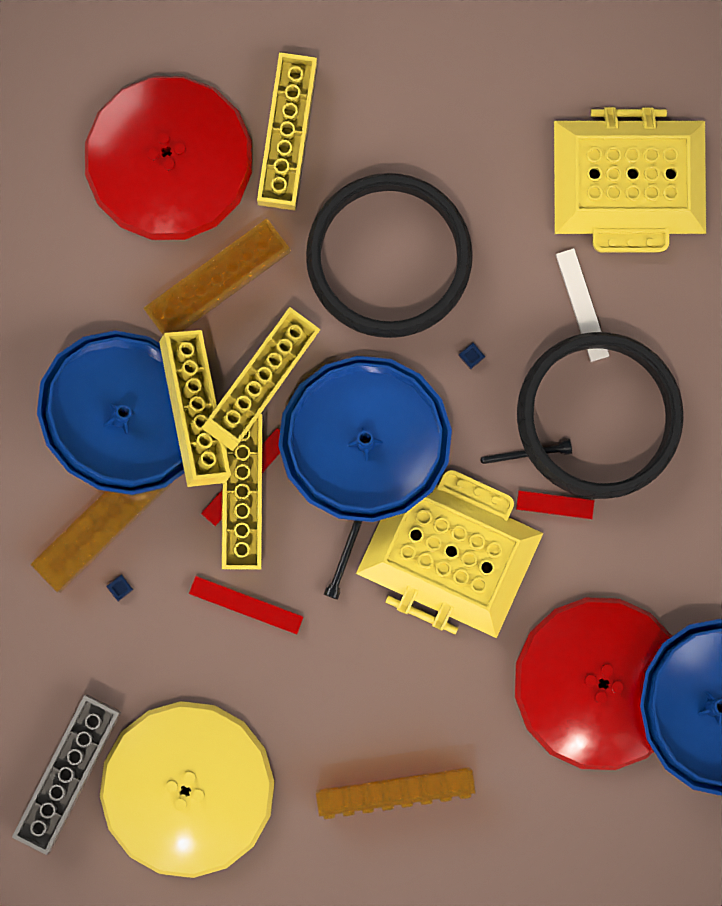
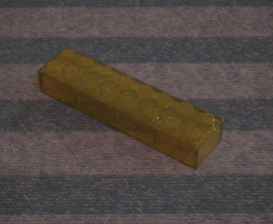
(217, 279)
(90, 535)
(395, 791)

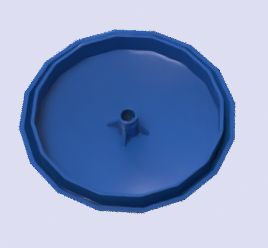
(374, 403)
(83, 409)
(685, 706)

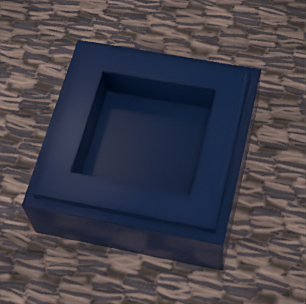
(471, 356)
(119, 587)

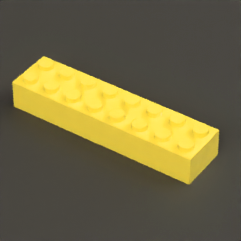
(287, 131)
(260, 379)
(192, 404)
(243, 503)

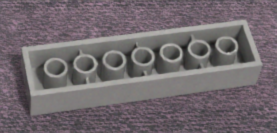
(66, 774)

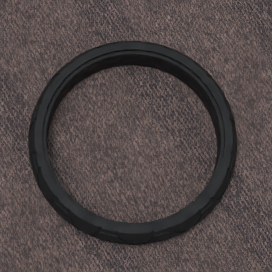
(403, 184)
(665, 383)

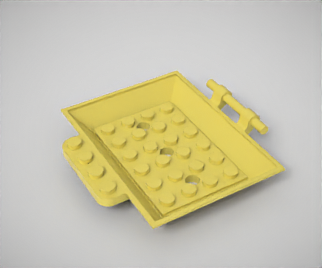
(624, 211)
(479, 527)

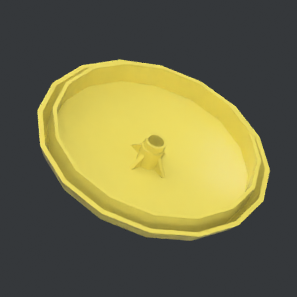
(227, 797)

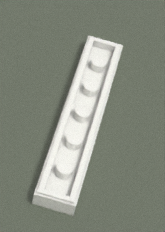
(580, 299)

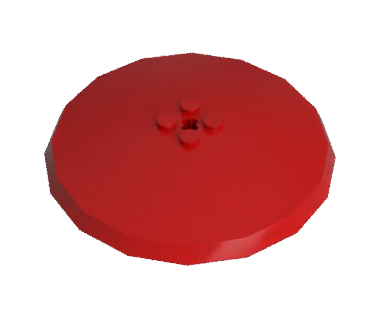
(173, 193)
(561, 678)

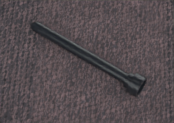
(563, 447)
(333, 588)

